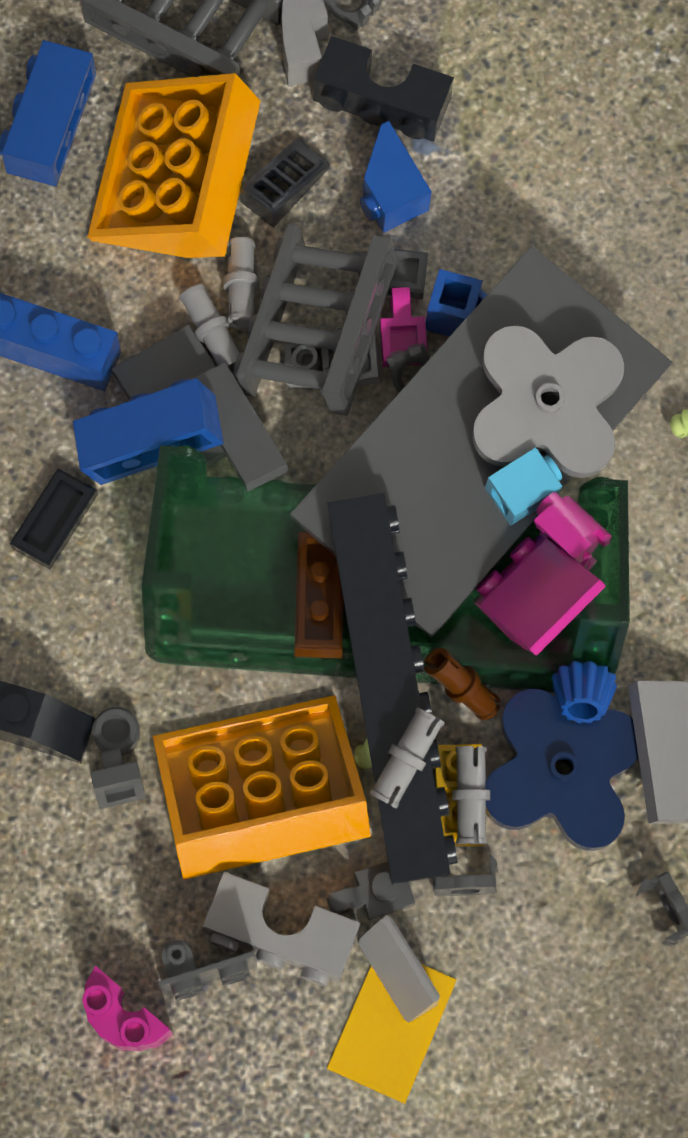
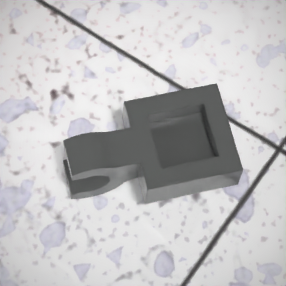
(373, 893)

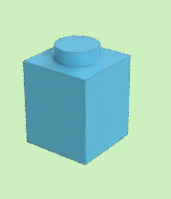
(524, 485)

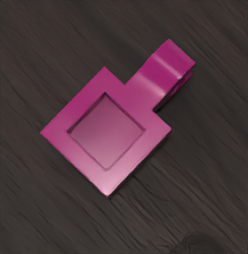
(401, 328)

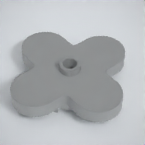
(518, 419)

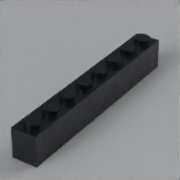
(388, 682)

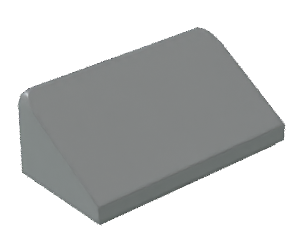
(399, 969)

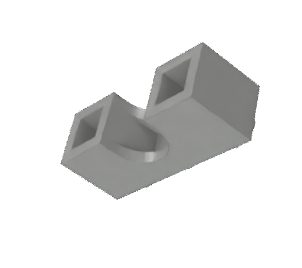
(317, 949)

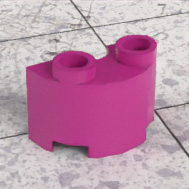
(571, 528)
(115, 1025)

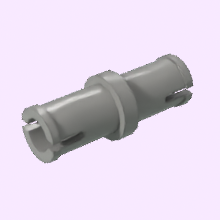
(241, 282)
(210, 326)
(407, 757)
(471, 795)

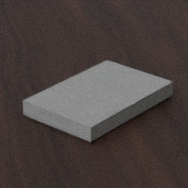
(662, 747)

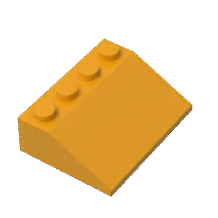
(176, 166)
(261, 787)

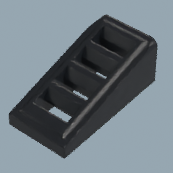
(273, 211)

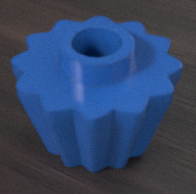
(584, 690)

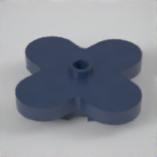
(533, 789)

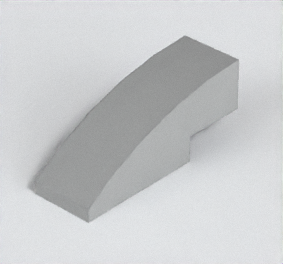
(301, 28)

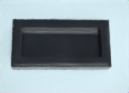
(53, 519)

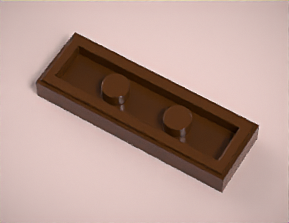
(317, 601)

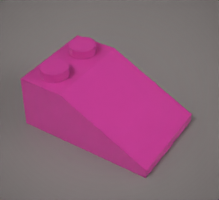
(536, 593)

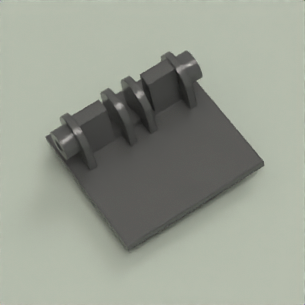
(186, 980)

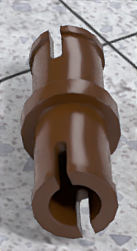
(462, 683)

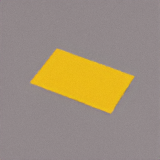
(380, 1045)

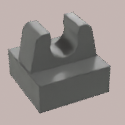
(117, 781)

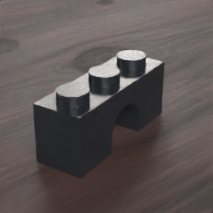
(412, 107)

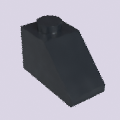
(43, 723)

